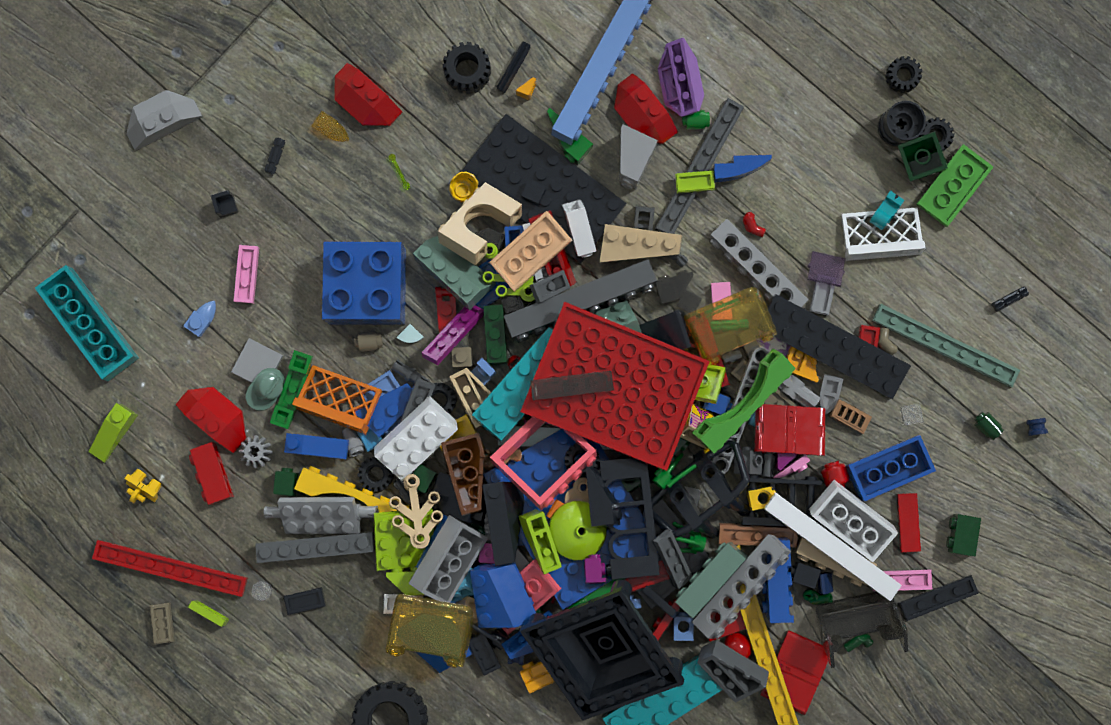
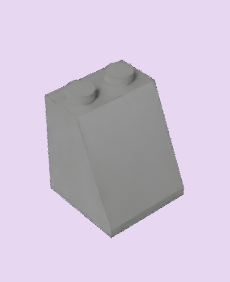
(635, 155)

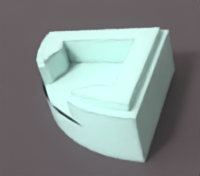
(410, 335)

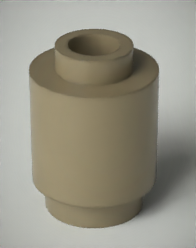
(368, 341)

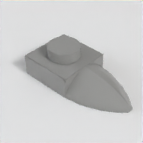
(830, 392)

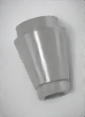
(355, 445)

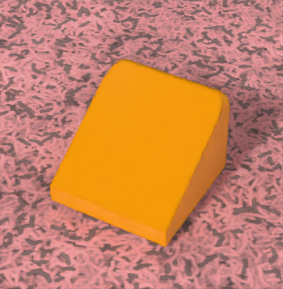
(527, 89)

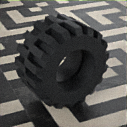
(462, 53)

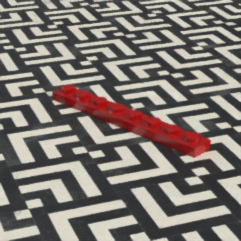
(170, 568)

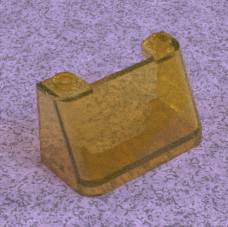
(730, 324)
(430, 628)

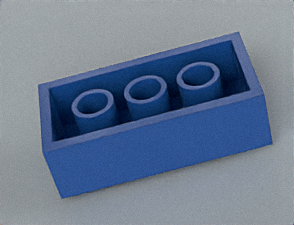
(890, 468)

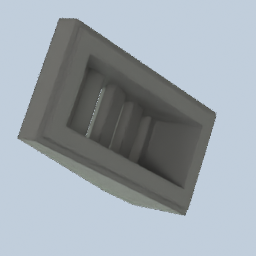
(645, 209)

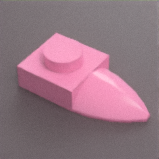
(798, 465)

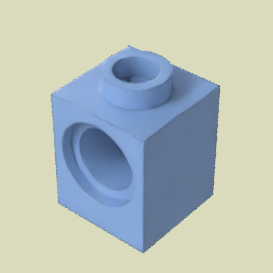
(687, 635)

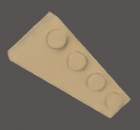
(632, 243)

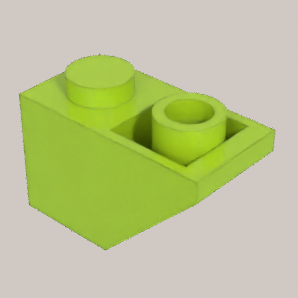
(401, 580)

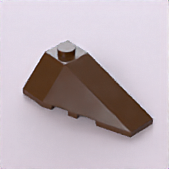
(465, 467)

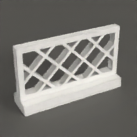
(886, 249)

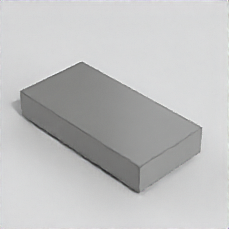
(821, 299)

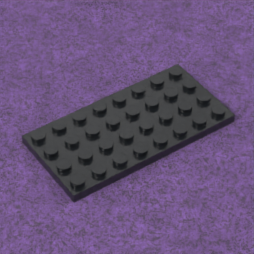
(516, 154)

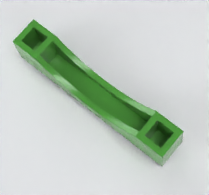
(771, 374)

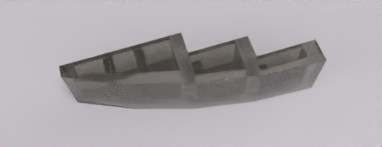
(572, 385)

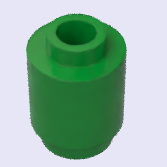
(697, 120)

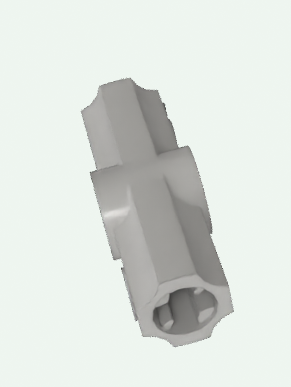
(796, 390)

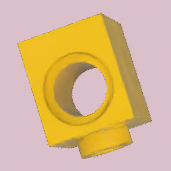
(752, 497)

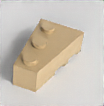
(470, 392)

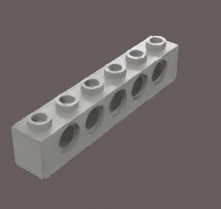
(755, 257)
(706, 618)

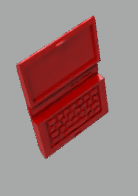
(790, 430)
(802, 668)

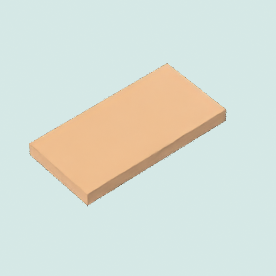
(530, 251)

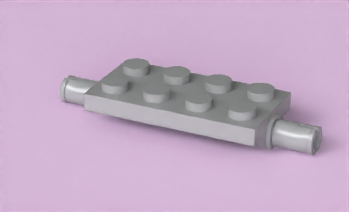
(320, 515)

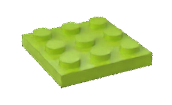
(392, 545)

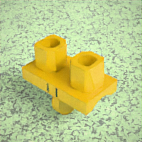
(135, 482)

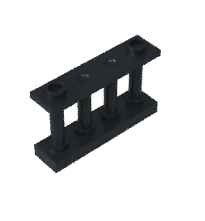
(769, 520)

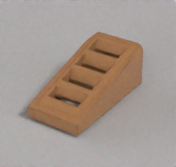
(834, 415)

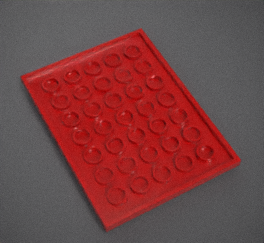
(650, 383)

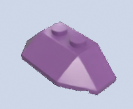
(680, 78)

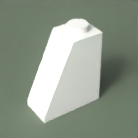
(579, 228)

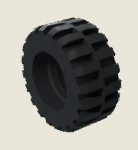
(390, 692)

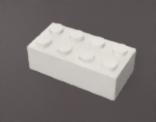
(415, 438)
(853, 521)

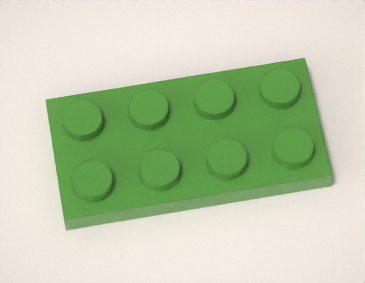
(954, 185)

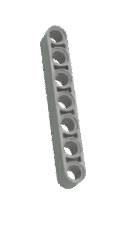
(745, 382)

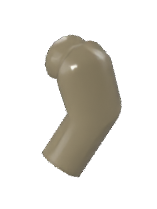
(884, 343)

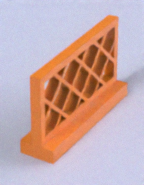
(327, 412)

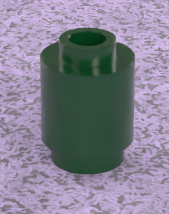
(988, 425)

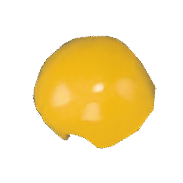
(461, 187)

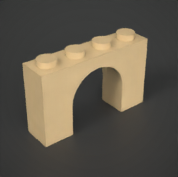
(484, 202)

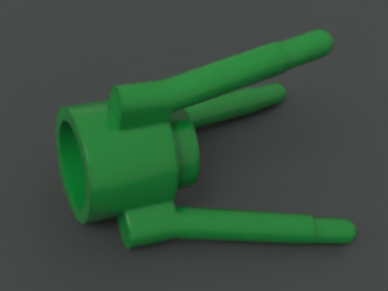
(663, 478)
(695, 543)

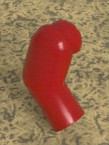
(750, 225)

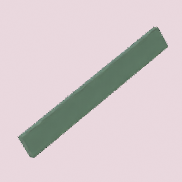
(946, 345)

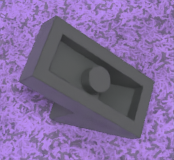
(549, 286)

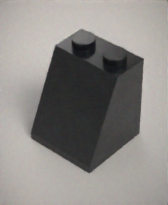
(670, 330)
(448, 503)

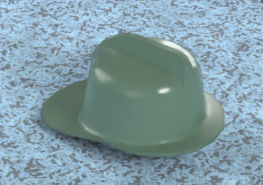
(265, 389)

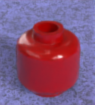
(835, 471)

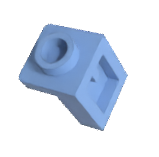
(483, 371)

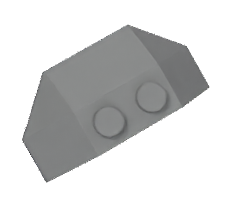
(160, 117)

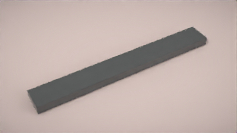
(702, 162)

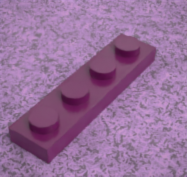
(452, 334)

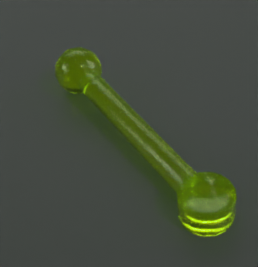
(406, 185)

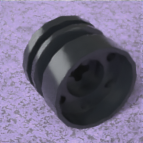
(907, 115)

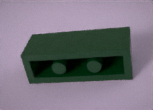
(495, 334)

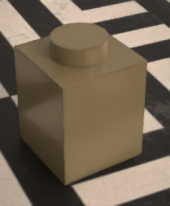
(462, 358)

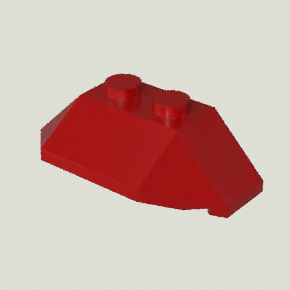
(364, 98)
(643, 110)
(215, 416)

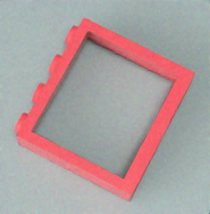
(561, 484)

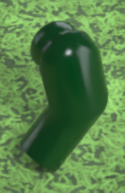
(816, 598)
(857, 641)

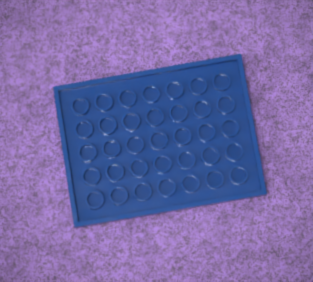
(540, 469)

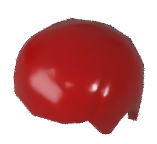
(739, 643)

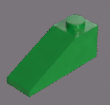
(578, 149)

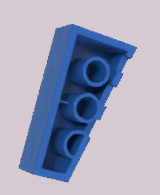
(777, 592)

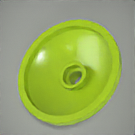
(565, 527)

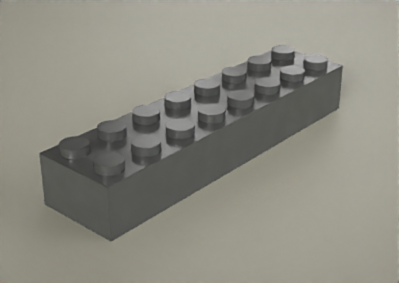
(590, 297)

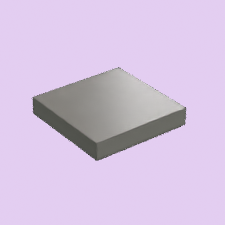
(254, 359)

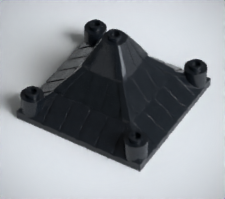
(602, 653)

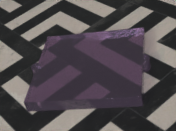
(826, 269)

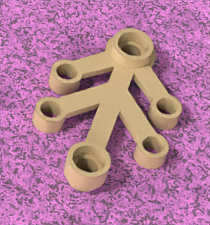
(416, 514)

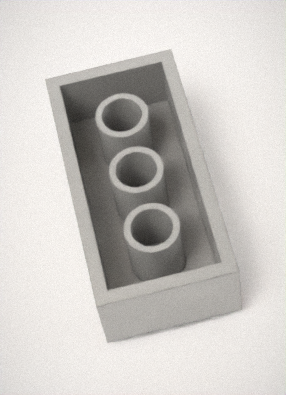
(448, 560)

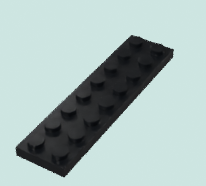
(837, 347)

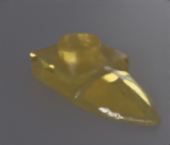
(330, 127)

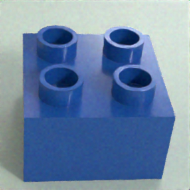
(364, 283)

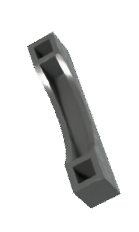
(315, 547)

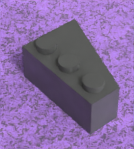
(732, 671)

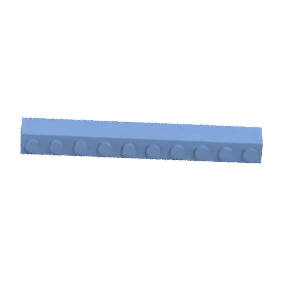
(599, 69)

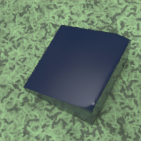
(825, 583)

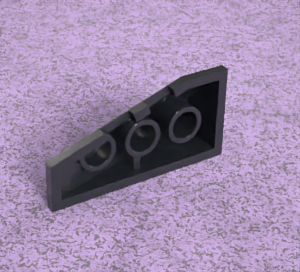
(503, 506)

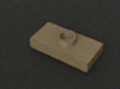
(162, 623)

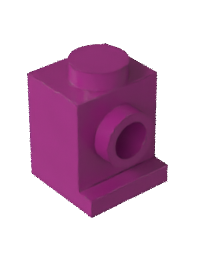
(594, 570)

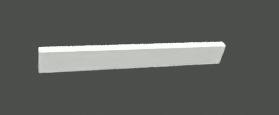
(832, 546)

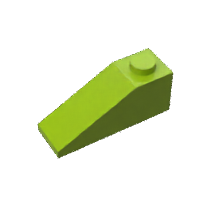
(112, 431)
(540, 540)

